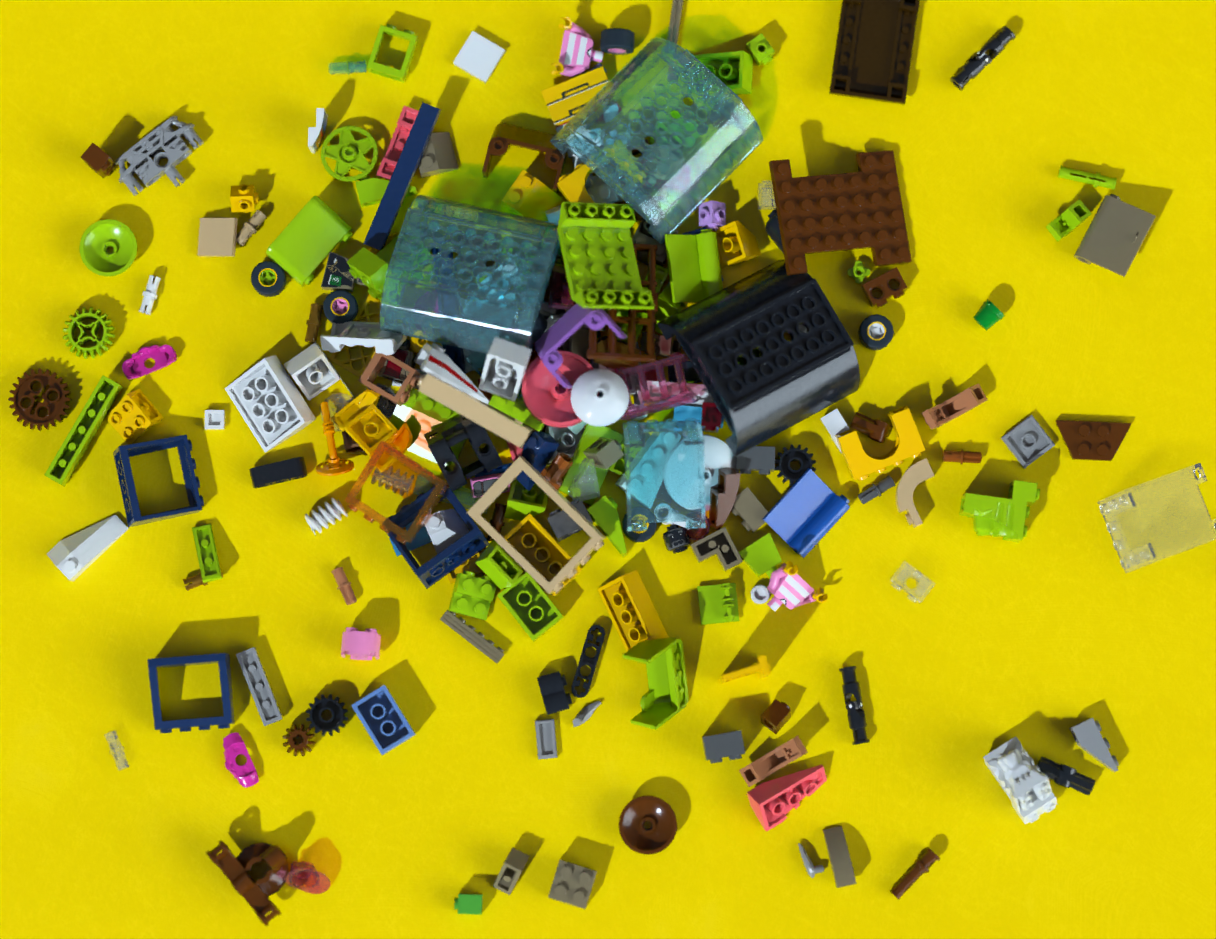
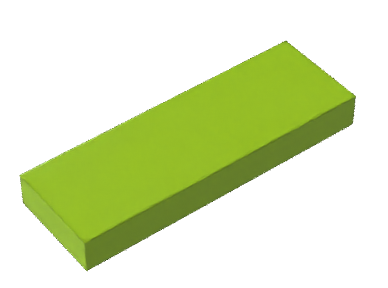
(207, 553)

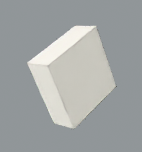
(214, 419)

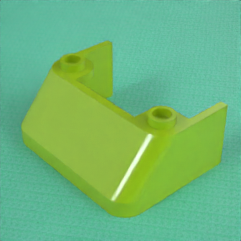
(665, 680)

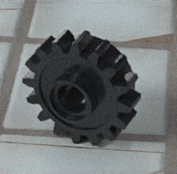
(793, 454)
(337, 715)

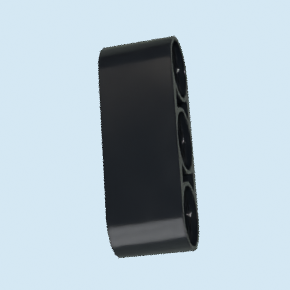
(278, 472)

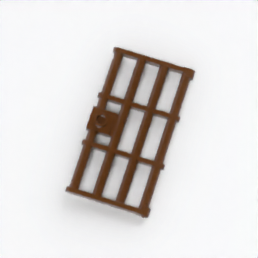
(632, 320)

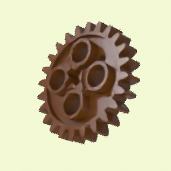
(25, 390)

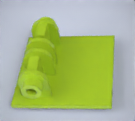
(718, 603)

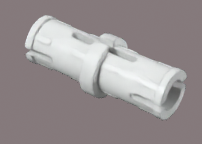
(149, 295)

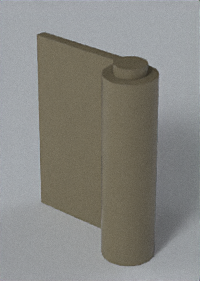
(1114, 235)

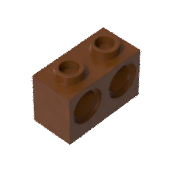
(98, 161)
(882, 283)

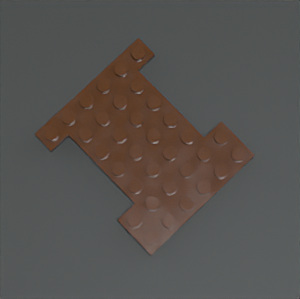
(841, 212)

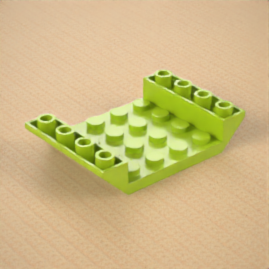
(601, 256)

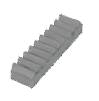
(259, 686)

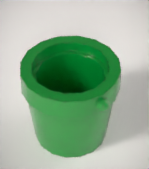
(988, 315)

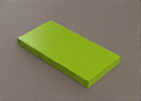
(589, 436)

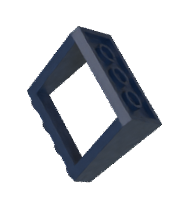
(127, 486)
(450, 557)
(185, 725)

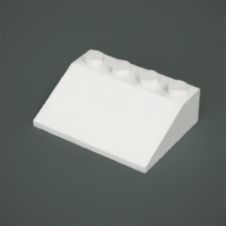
(270, 403)

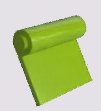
(693, 266)

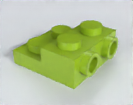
(472, 595)

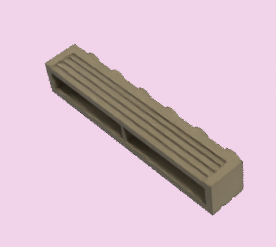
(473, 637)

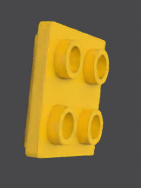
(133, 416)

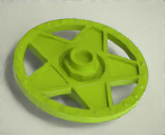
(349, 153)

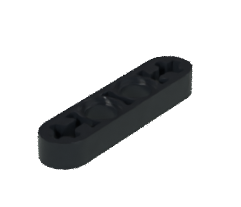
(591, 662)

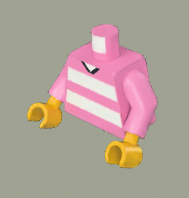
(575, 51)
(791, 588)

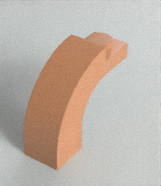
(954, 406)
(773, 761)

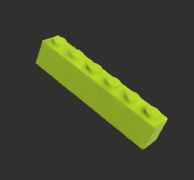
(83, 430)

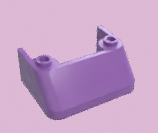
(563, 329)

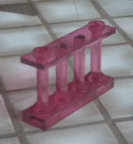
(666, 401)

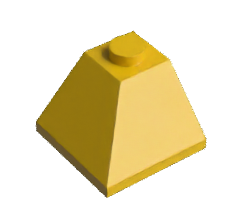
(736, 244)

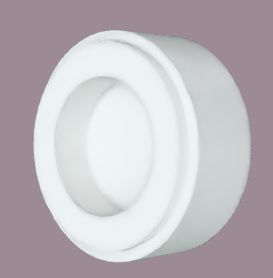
(760, 594)

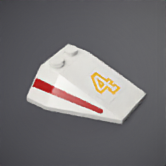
(439, 365)

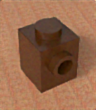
(776, 716)

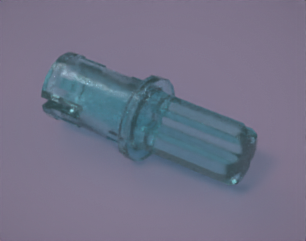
(347, 67)

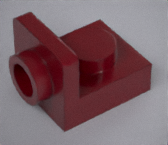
(710, 416)

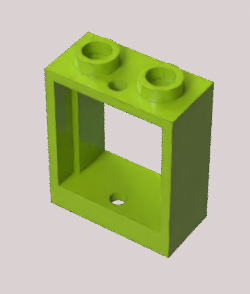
(387, 71)

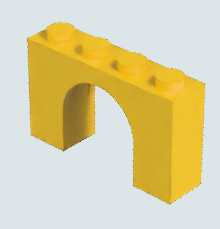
(573, 185)
(907, 444)

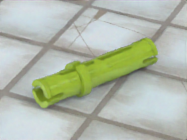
(1065, 172)

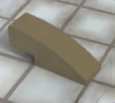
(839, 857)

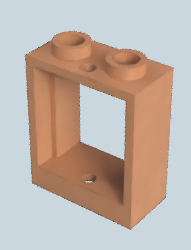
(375, 367)

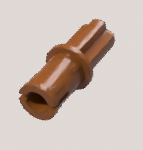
(962, 456)

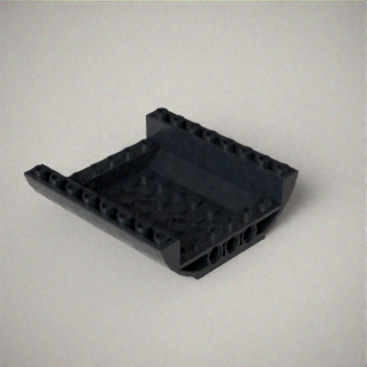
(790, 376)

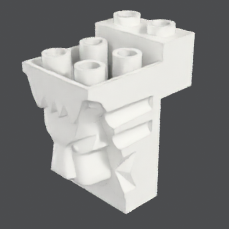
(1021, 780)

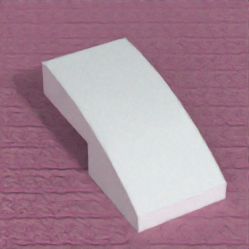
(834, 424)

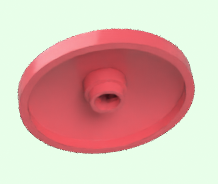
(547, 397)

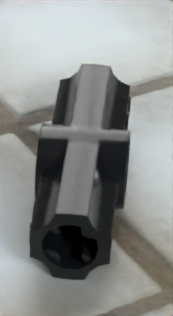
(1066, 776)

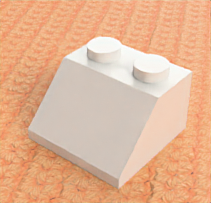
(311, 371)

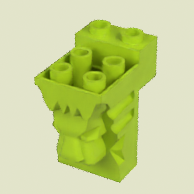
(372, 267)
(1001, 515)

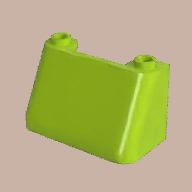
(308, 240)

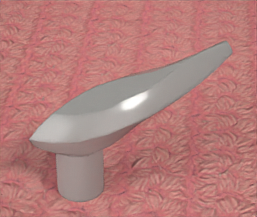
(585, 714)
(811, 870)

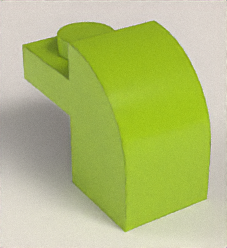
(1068, 220)

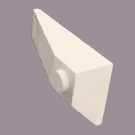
(83, 548)

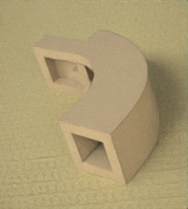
(911, 478)

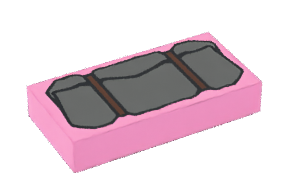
(481, 484)

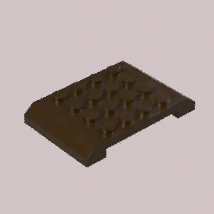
(874, 49)

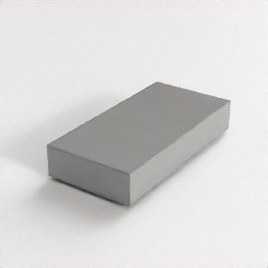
(546, 739)

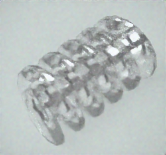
(393, 479)

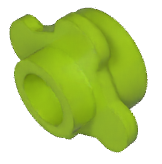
(858, 277)

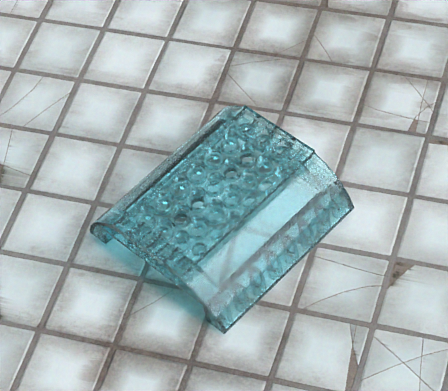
(688, 152)
(460, 297)

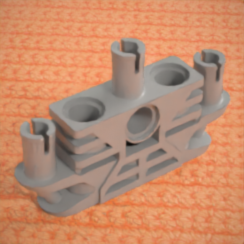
(159, 139)

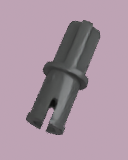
(876, 489)

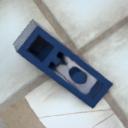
(538, 452)

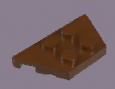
(1092, 439)

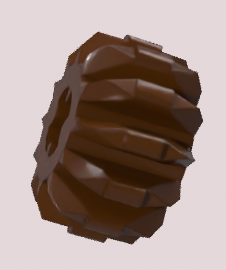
(296, 733)

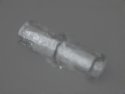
(117, 750)

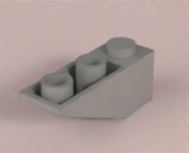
(1090, 740)

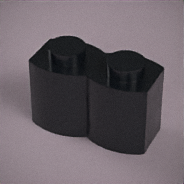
(553, 692)

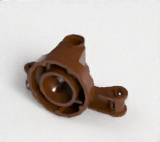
(238, 870)

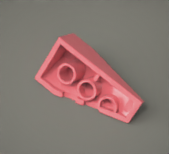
(779, 796)

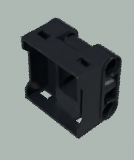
(453, 433)

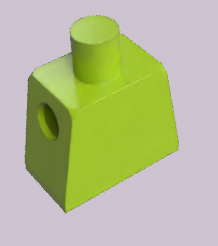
(761, 556)

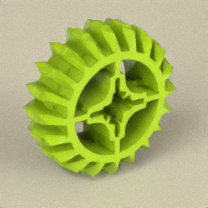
(82, 339)

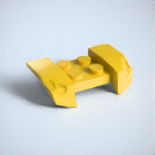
(370, 426)

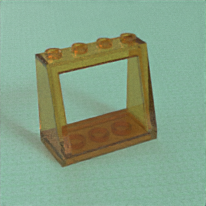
(386, 525)

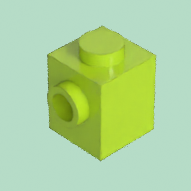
(760, 50)

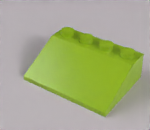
(422, 416)

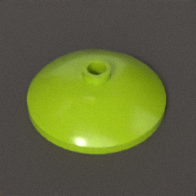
(102, 236)

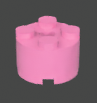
(360, 644)

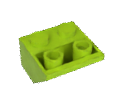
(499, 565)

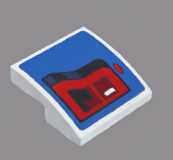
(316, 134)

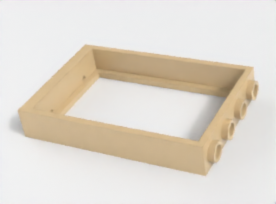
(475, 410)
(499, 486)

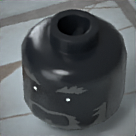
(676, 539)

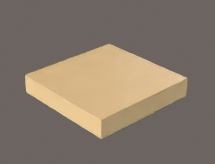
(217, 237)

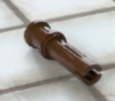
(921, 866)

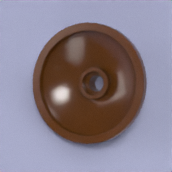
(652, 839)

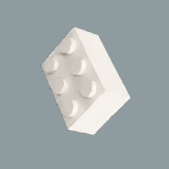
(504, 369)

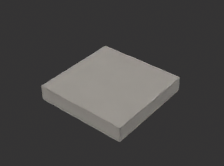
(1027, 441)

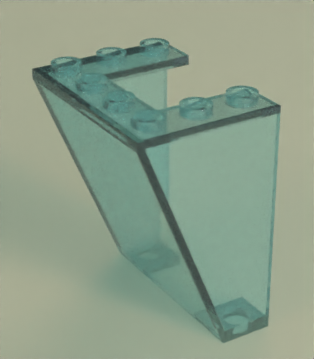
(664, 473)

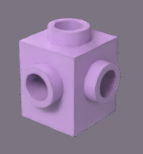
(712, 215)

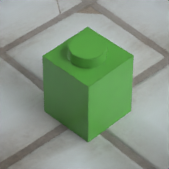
(469, 904)

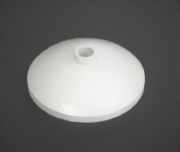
(595, 409)

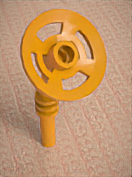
(334, 464)

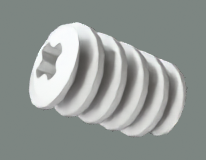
(325, 515)

